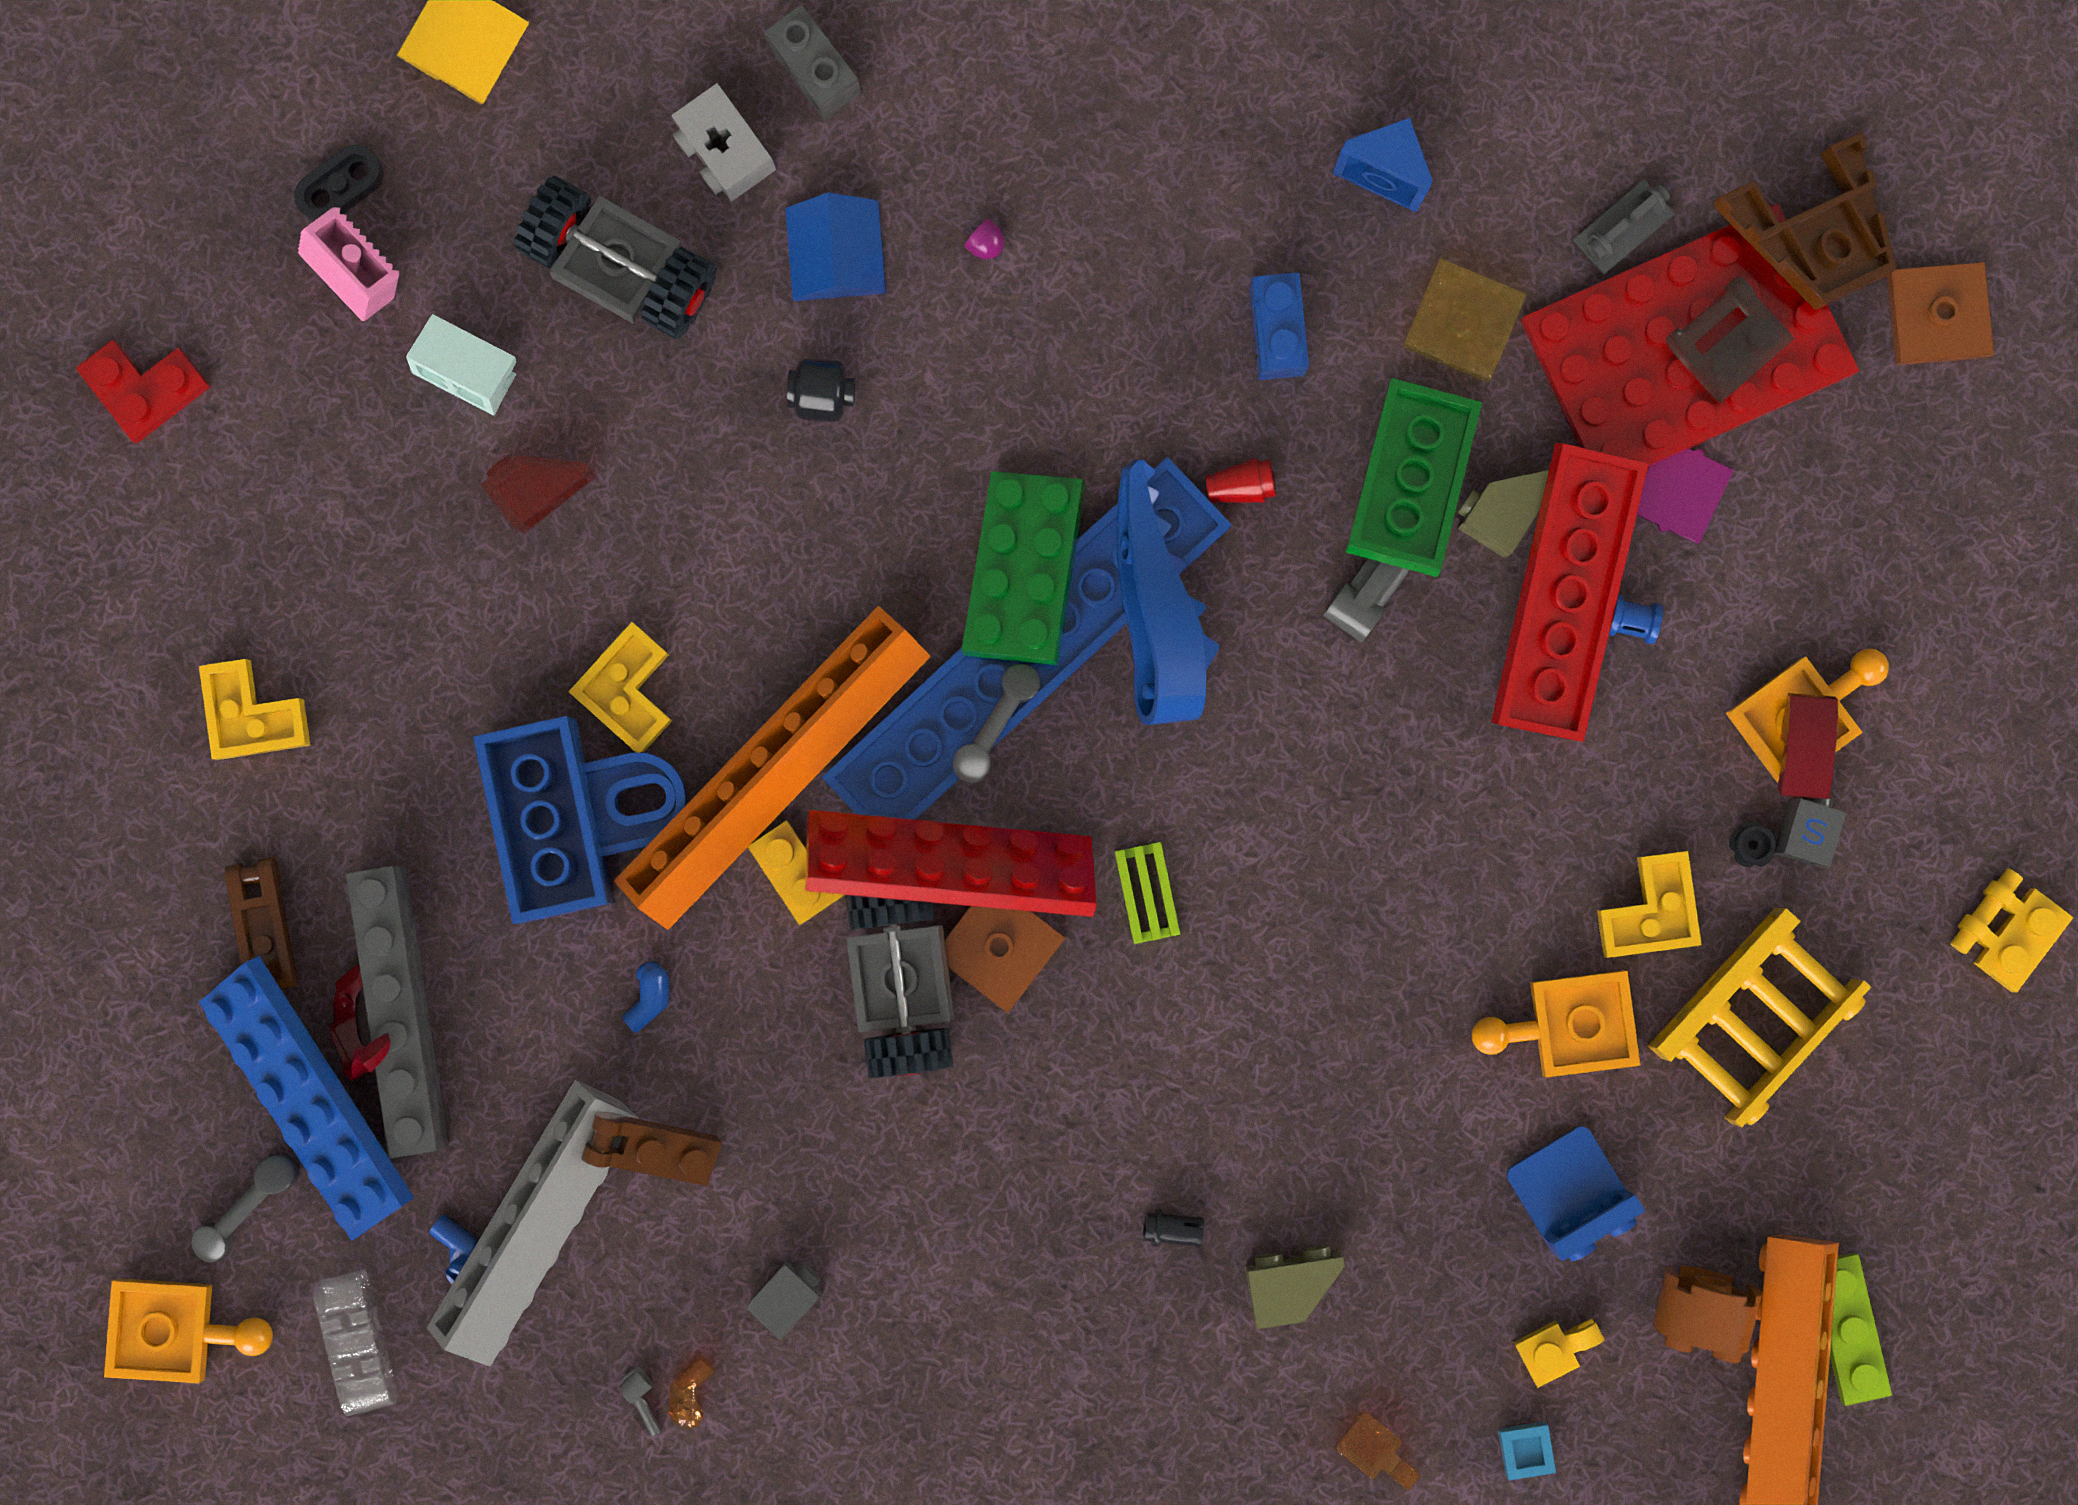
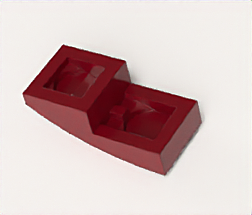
(1809, 746)

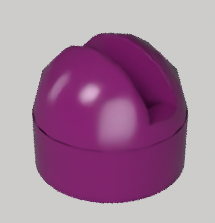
(986, 240)

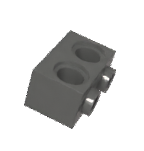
(812, 62)

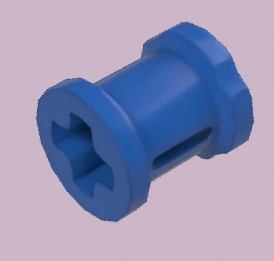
(1637, 620)

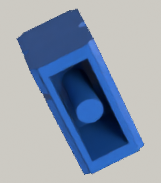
(1278, 326)

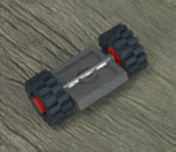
(614, 257)
(900, 984)

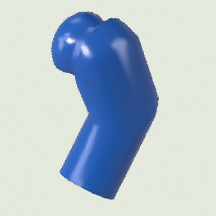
(653, 996)
(457, 1240)

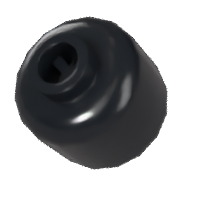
(820, 390)

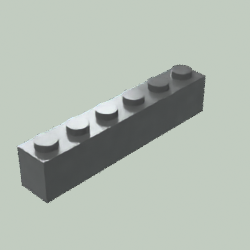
(398, 1007)

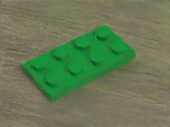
(1414, 477)
(1024, 568)

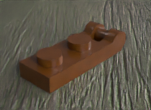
(261, 921)
(652, 1148)

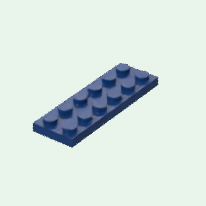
(305, 1098)

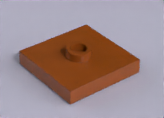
(1940, 313)
(1000, 951)

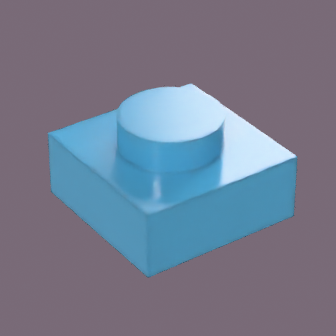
(1526, 1450)

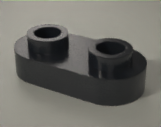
(337, 180)

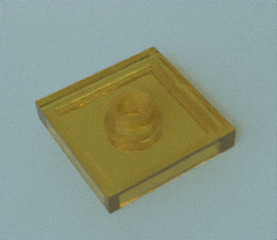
(1464, 320)

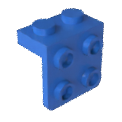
(1573, 1194)

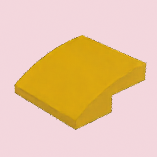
(463, 43)

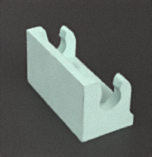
(462, 364)

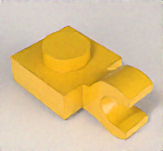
(1550, 1352)

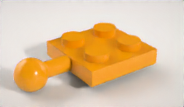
(1762, 713)
(1578, 1024)
(165, 1331)

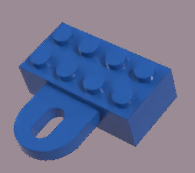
(562, 816)

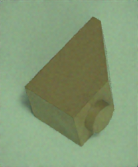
(1503, 511)

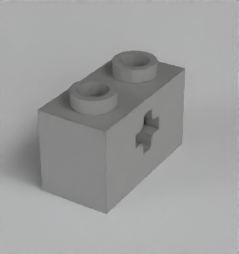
(715, 117)

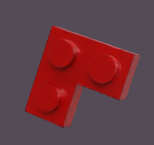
(139, 400)

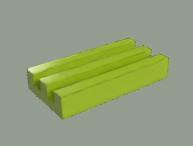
(1155, 931)

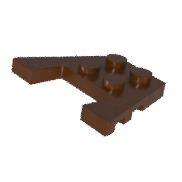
(1828, 246)

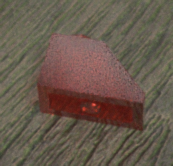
(534, 487)

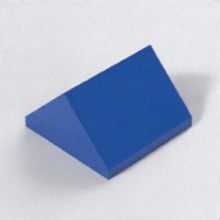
(1387, 164)
(835, 247)

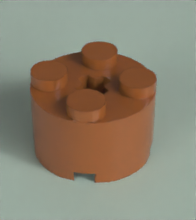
(1706, 1312)

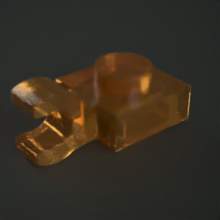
(1373, 1448)

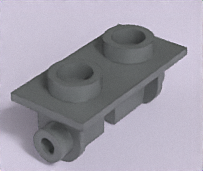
(1625, 225)

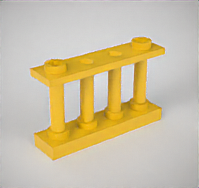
(1744, 971)

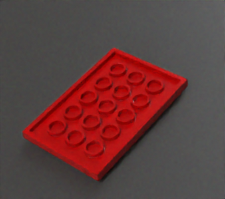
(1633, 393)

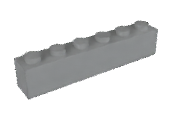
(525, 1231)

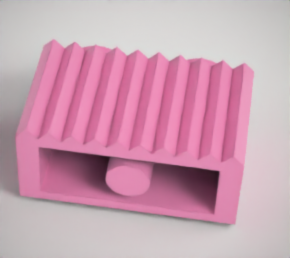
(348, 263)

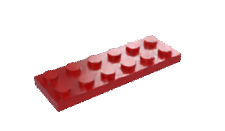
(1569, 592)
(950, 863)

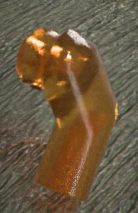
(683, 1393)

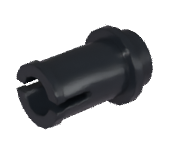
(1172, 1229)

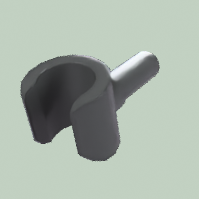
(633, 1388)

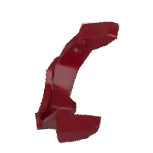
(344, 1030)

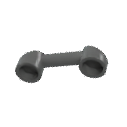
(1019, 686)
(271, 1177)

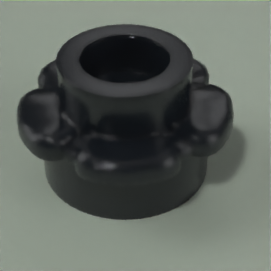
(1765, 846)

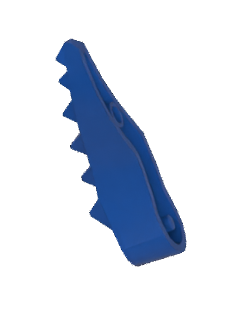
(1160, 615)

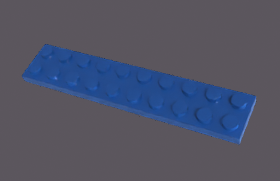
(911, 753)

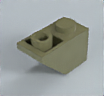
(1290, 1288)

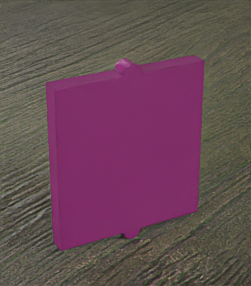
(1683, 493)

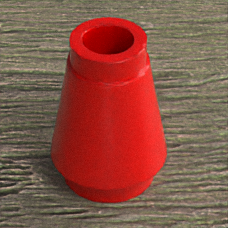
(1242, 483)

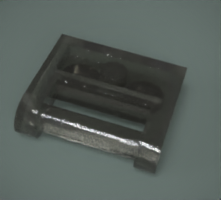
(1740, 351)

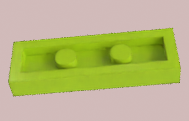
(1854, 1338)

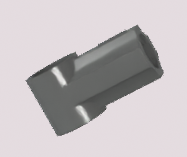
(1362, 601)

